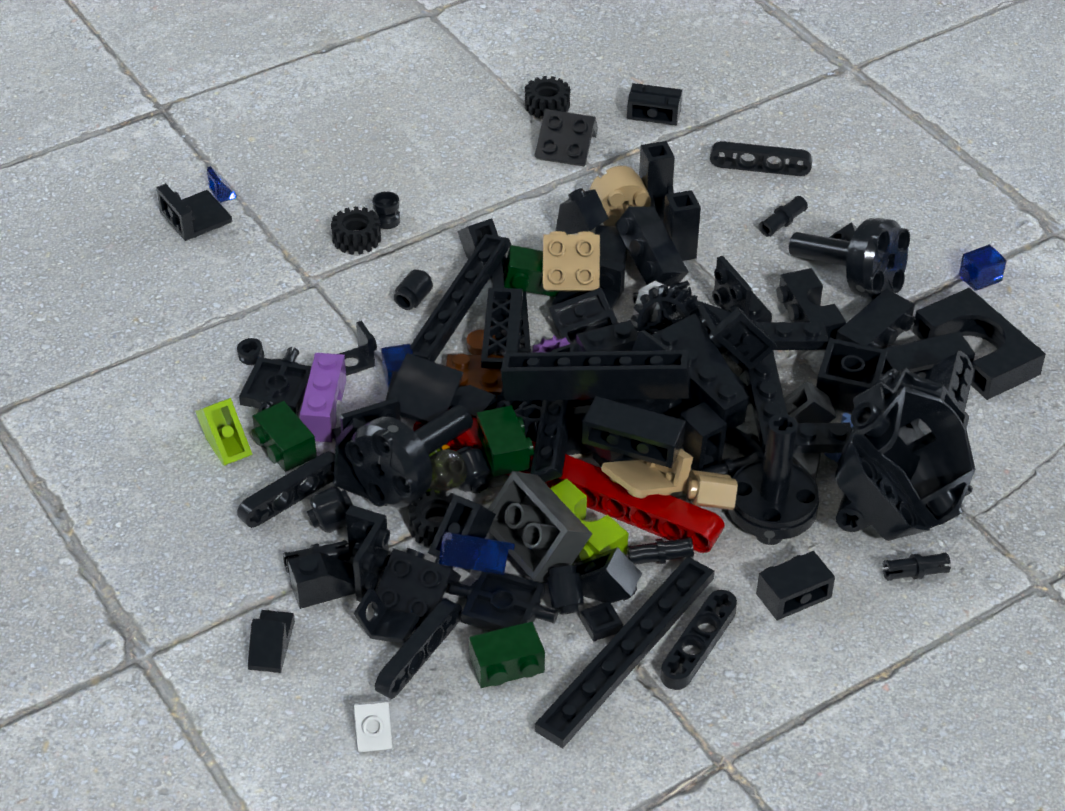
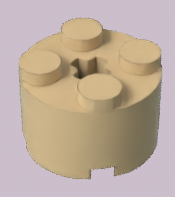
(620, 190)

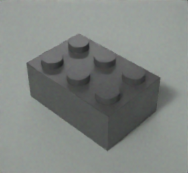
(538, 524)

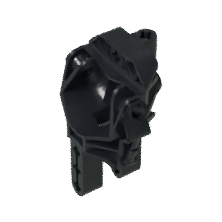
(895, 471)

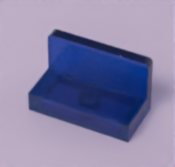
(474, 553)

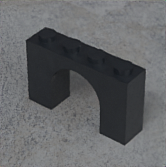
(676, 210)
(1007, 367)

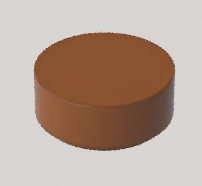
(475, 342)

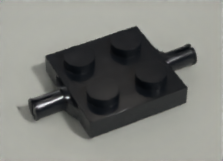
(275, 382)
(502, 601)

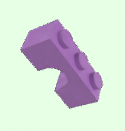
(323, 390)

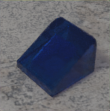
(219, 186)

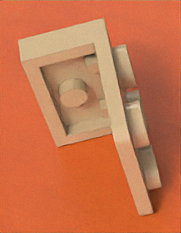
(571, 261)
(647, 478)

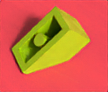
(224, 431)

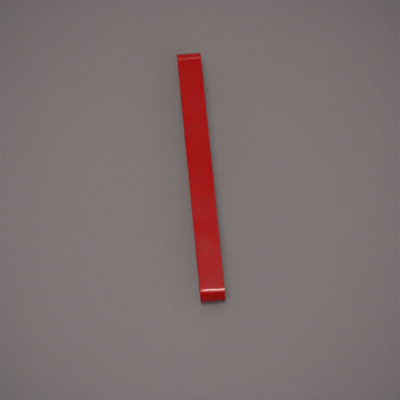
(656, 513)

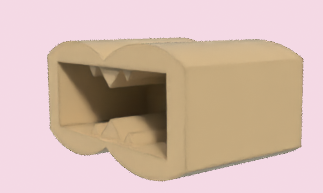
(711, 490)

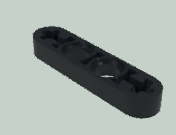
(761, 154)
(262, 504)
(703, 640)
(418, 648)

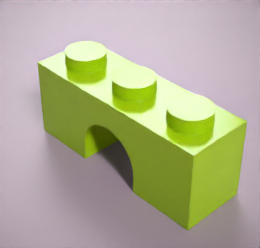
(605, 532)

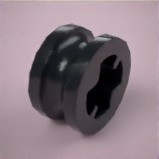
(250, 350)

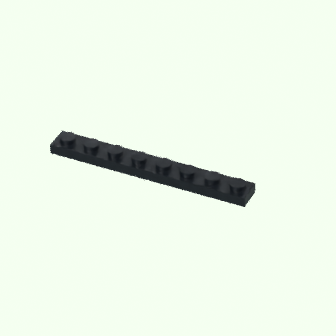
(623, 652)

